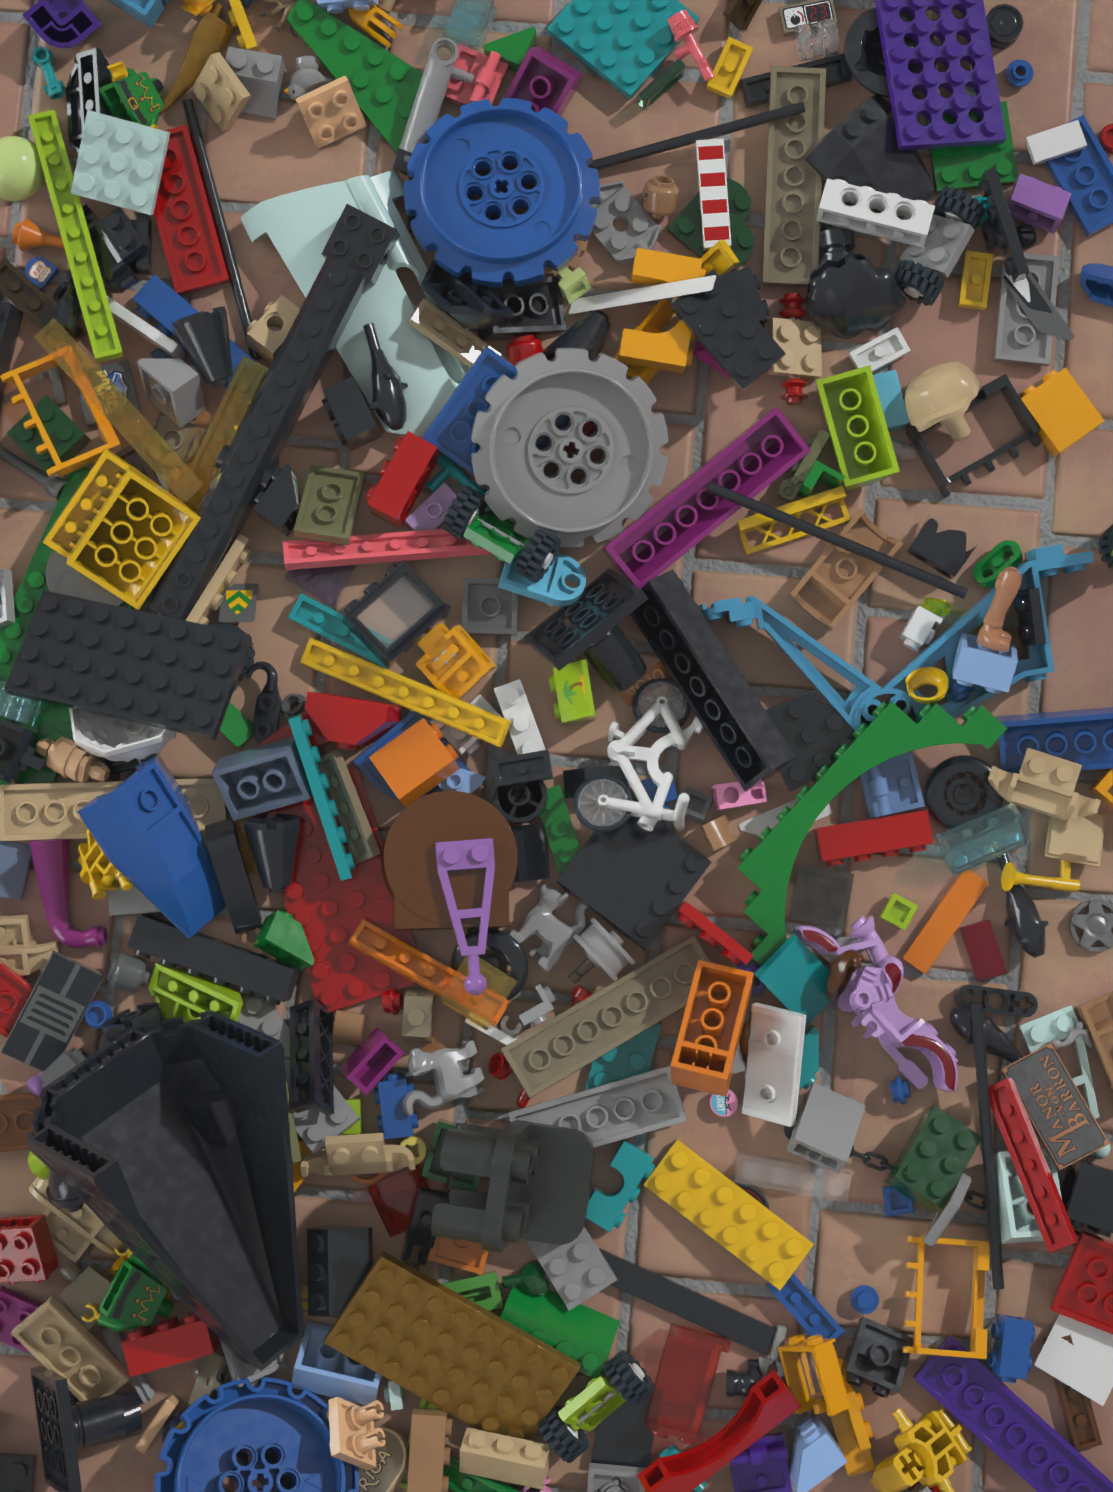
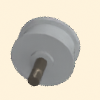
(601, 950)

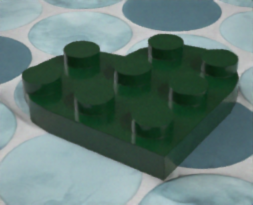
(688, 226)

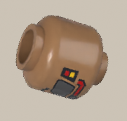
(660, 196)

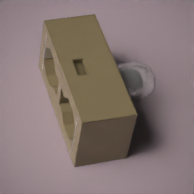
(209, 1375)

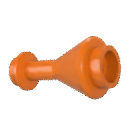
(30, 236)

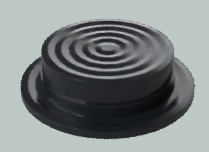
(865, 53)

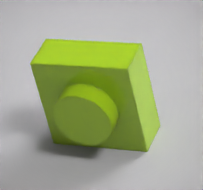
(898, 911)

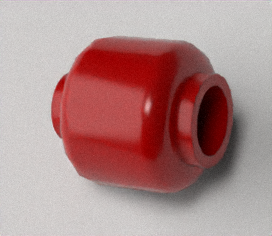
(523, 347)

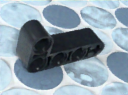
(233, 876)

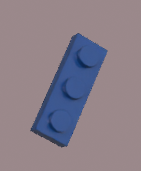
(806, 1309)

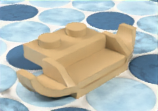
(1044, 786)
(17, 948)
(357, 1156)
(74, 1231)

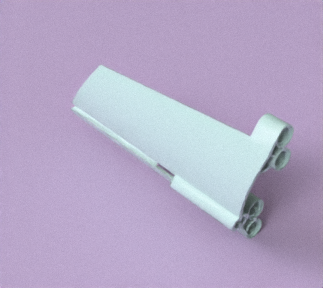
(300, 229)

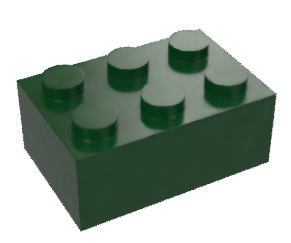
(933, 1159)

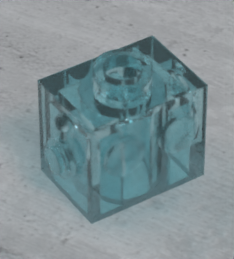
(18, 708)

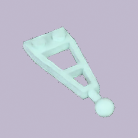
(1057, 1025)

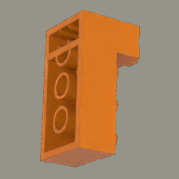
(711, 1028)

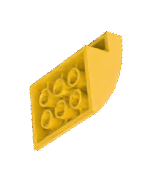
(121, 529)

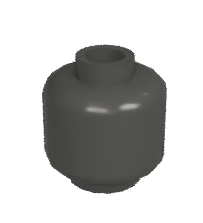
(128, 973)

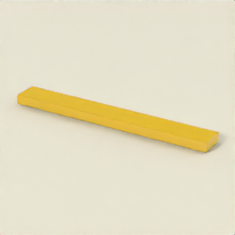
(405, 692)

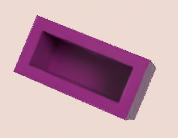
(371, 1061)

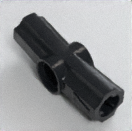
(68, 305)

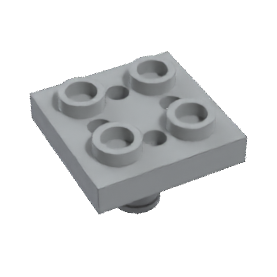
(601, 1477)

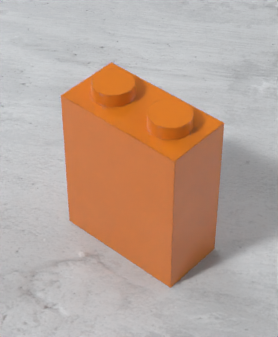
(415, 761)

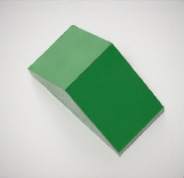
(513, 47)

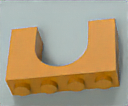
(668, 349)

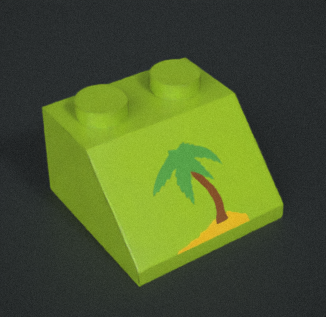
(573, 693)

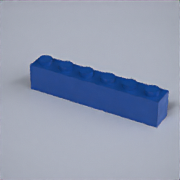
(165, 306)

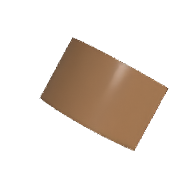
(718, 833)
(348, 1028)

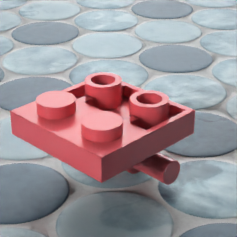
(487, 80)

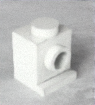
(919, 628)

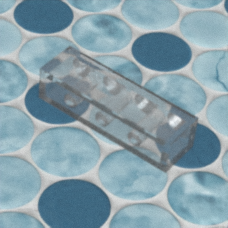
(791, 1176)

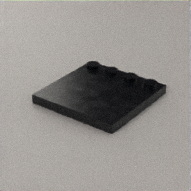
(634, 877)

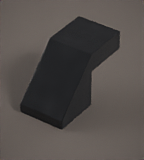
(575, 777)

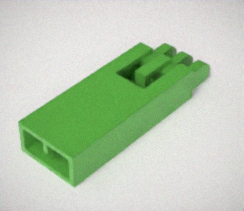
(479, 1289)

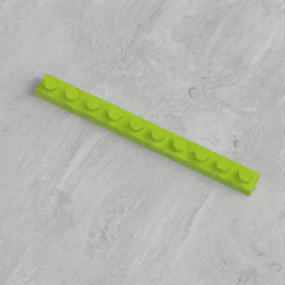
(75, 237)

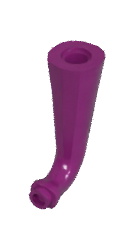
(52, 874)

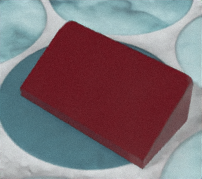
(983, 950)

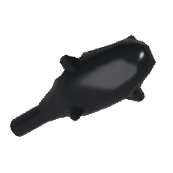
(386, 385)
(1024, 918)
(995, 1039)

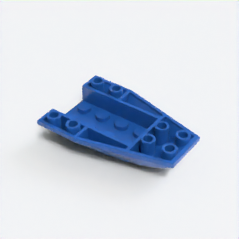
(157, 845)

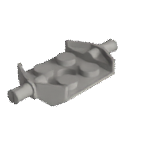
(617, 204)

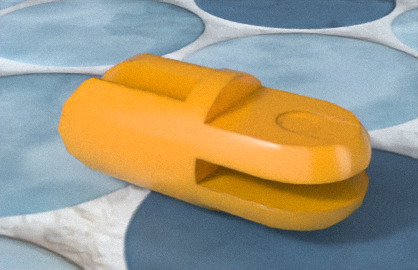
(372, 19)

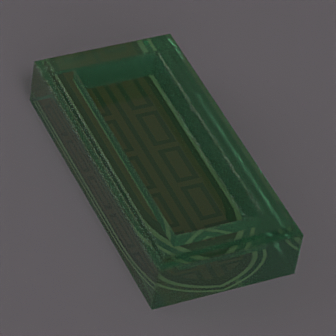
(661, 84)

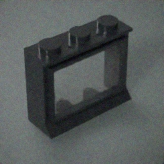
(394, 613)

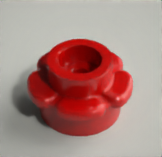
(392, 1001)
(499, 1066)

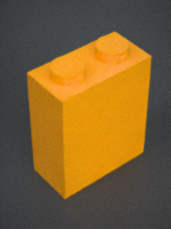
(1060, 411)

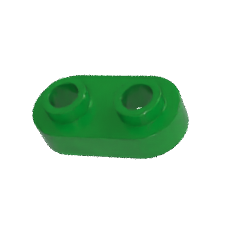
(995, 562)

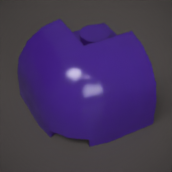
(62, 22)

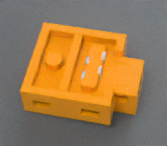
(453, 660)

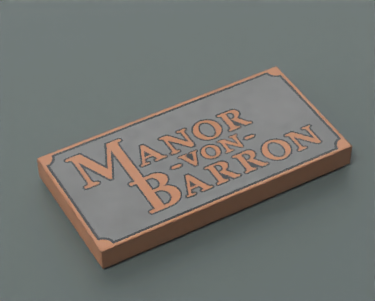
(1055, 1107)

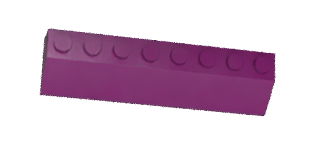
(691, 512)

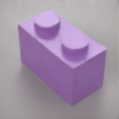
(1038, 203)

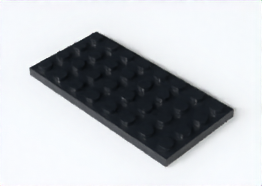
(129, 664)

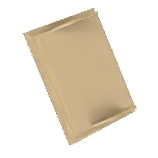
(1076, 839)

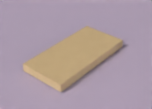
(71, 1351)

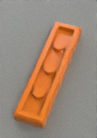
(944, 920)

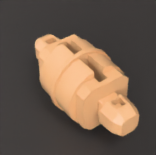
(72, 760)

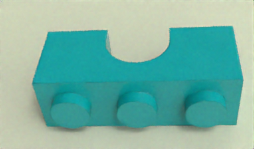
(633, 1164)

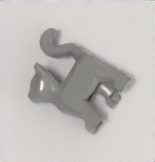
(552, 931)
(447, 1075)

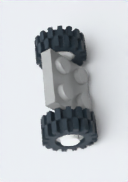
(949, 232)

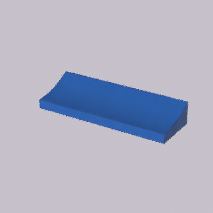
(1072, 735)

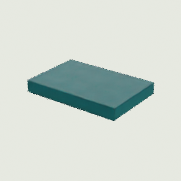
(796, 978)

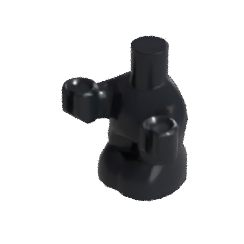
(740, 1382)

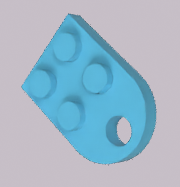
(551, 587)

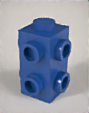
(390, 1096)
(1011, 1347)

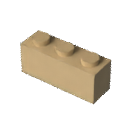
(504, 1458)

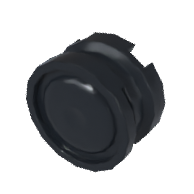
(1004, 25)

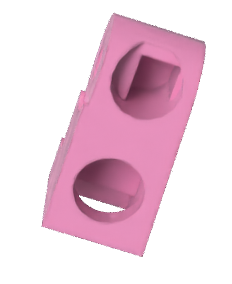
(733, 795)

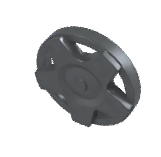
(1094, 925)

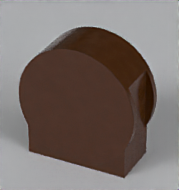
(411, 864)

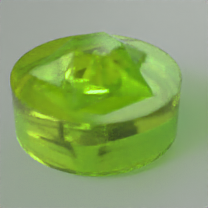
(936, 606)

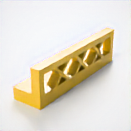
(795, 508)

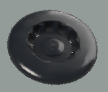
(961, 793)
(509, 946)

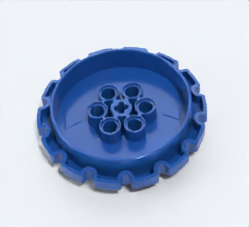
(489, 140)
(253, 1422)

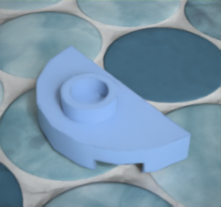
(463, 781)

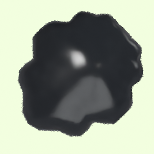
(853, 296)

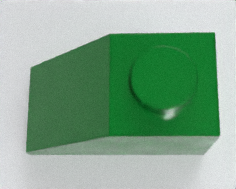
(285, 940)

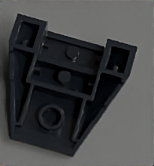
(867, 154)

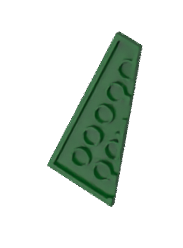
(379, 79)

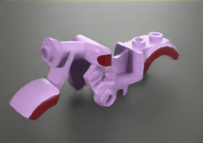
(873, 1000)

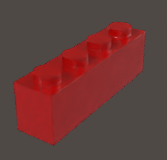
(873, 836)

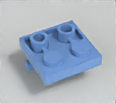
(892, 787)

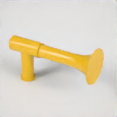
(1012, 877)

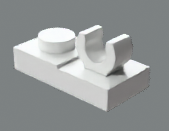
(503, 1035)

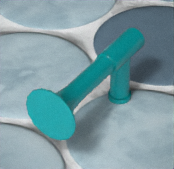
(449, 468)

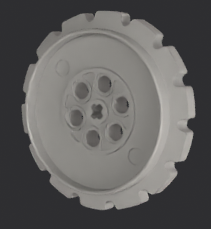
(528, 408)

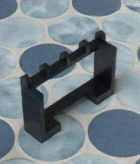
(1003, 385)

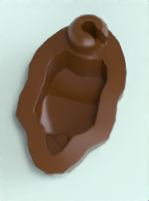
(841, 972)

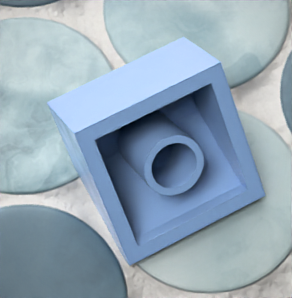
(983, 665)

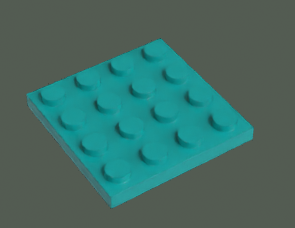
(619, 37)

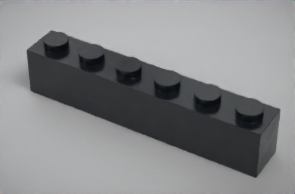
(215, 958)

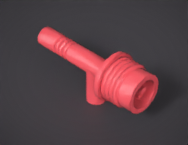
(683, 28)

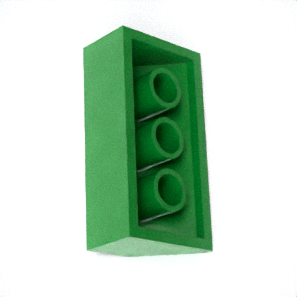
(578, 1333)

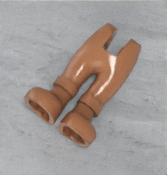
(1006, 588)

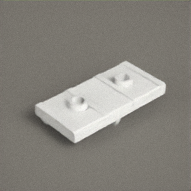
(774, 1064)

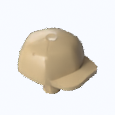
(942, 396)

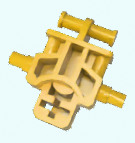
(98, 870)
(924, 1455)

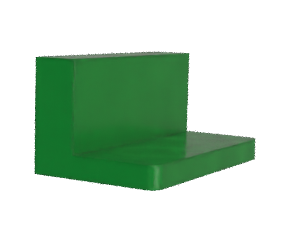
(822, 474)

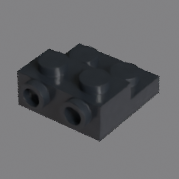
(876, 1358)

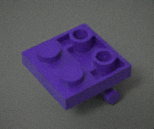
(762, 1466)

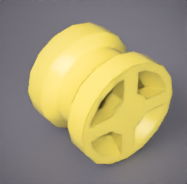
(417, 1146)

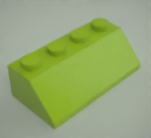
(857, 428)

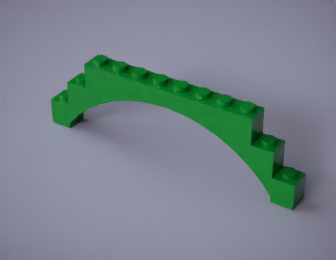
(884, 738)

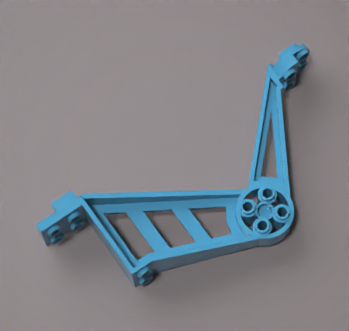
(1039, 564)

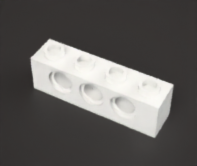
(883, 224)

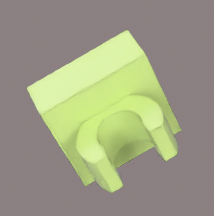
(573, 284)

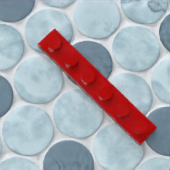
(1031, 1166)

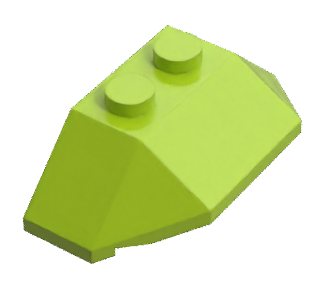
(189, 995)

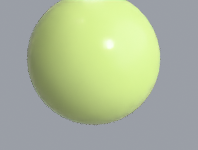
(19, 169)

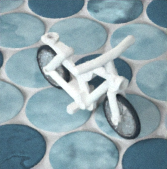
(605, 801)

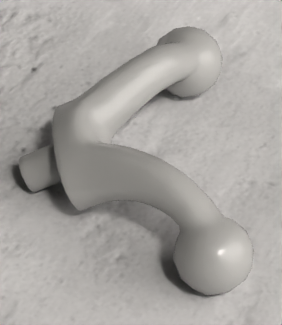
(1074, 1033)

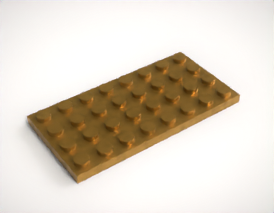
(450, 1350)

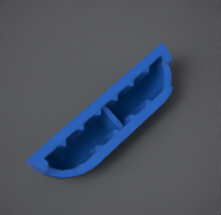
(1098, 283)

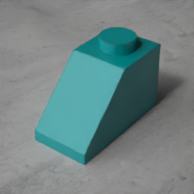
(810, 1058)

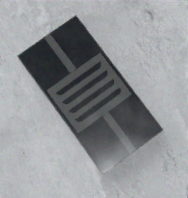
(52, 1012)

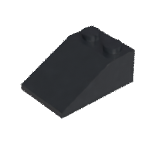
(535, 306)

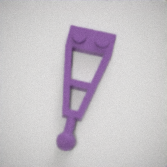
(463, 856)

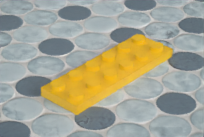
(728, 1214)

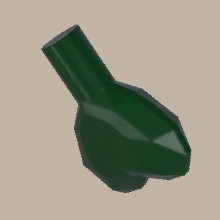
(529, 1278)

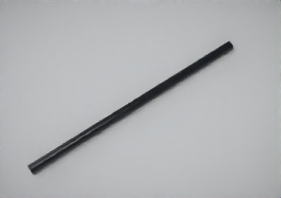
(703, 134)
(219, 219)
(836, 540)
(987, 1146)

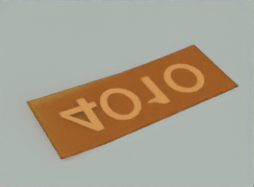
(655, 672)

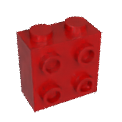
(26, 1249)

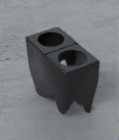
(940, 550)

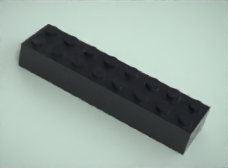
(711, 681)

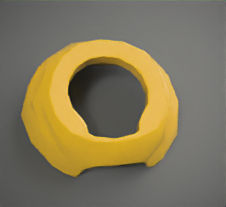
(925, 676)

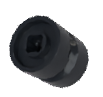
(836, 243)

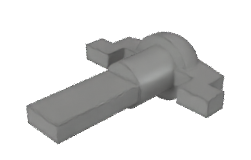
(56, 382)

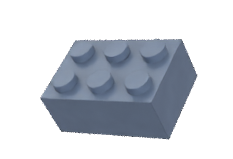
(262, 779)

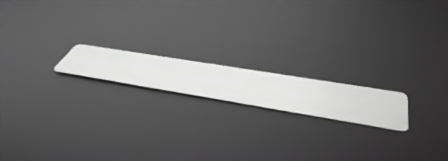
(643, 294)

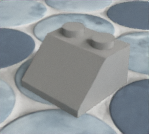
(261, 76)
(172, 388)

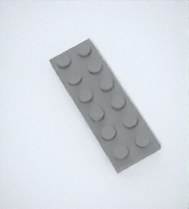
(613, 1109)
(309, 1124)

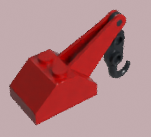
(330, 716)

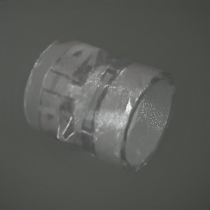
(816, 40)

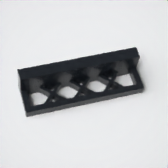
(309, 1058)

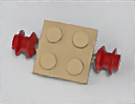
(802, 347)

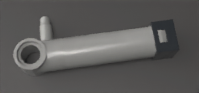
(429, 100)

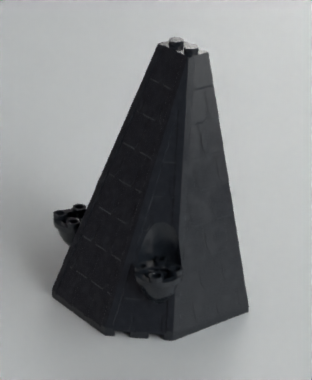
(190, 1166)

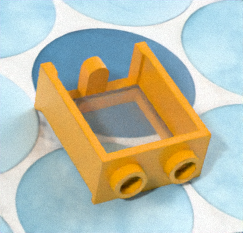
(814, 1374)

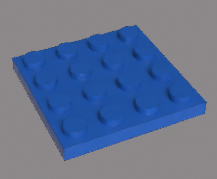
(455, 420)

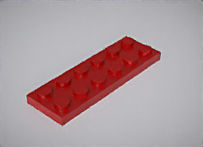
(186, 220)

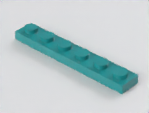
(326, 808)

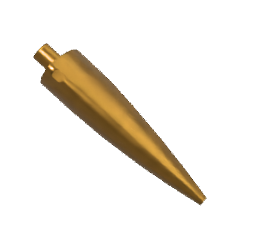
(207, 39)

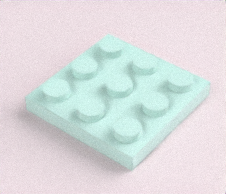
(120, 162)

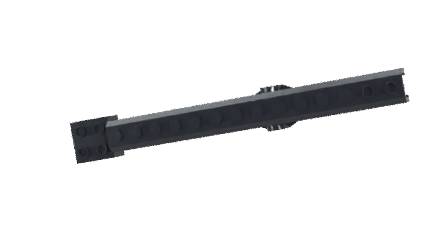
(352, 259)

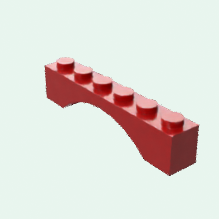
(764, 1408)

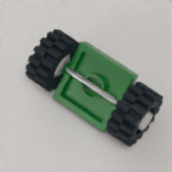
(498, 536)

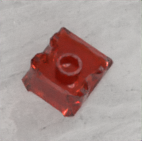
(396, 1196)

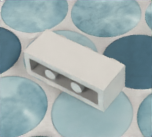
(523, 725)

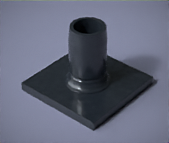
(592, 629)
(82, 1425)

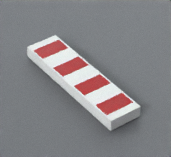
(713, 192)

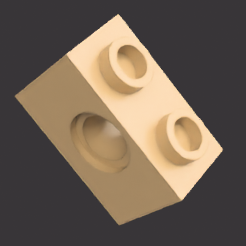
(268, 342)

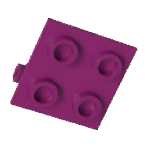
(12, 1312)

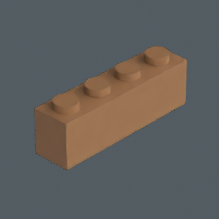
(428, 1450)

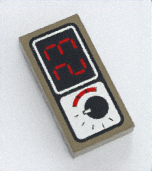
(805, 13)

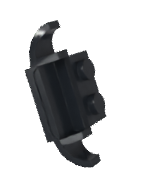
(115, 246)

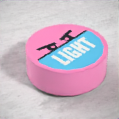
(723, 1105)

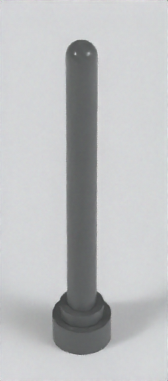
(53, 484)

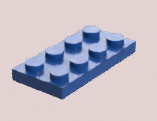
(1089, 179)

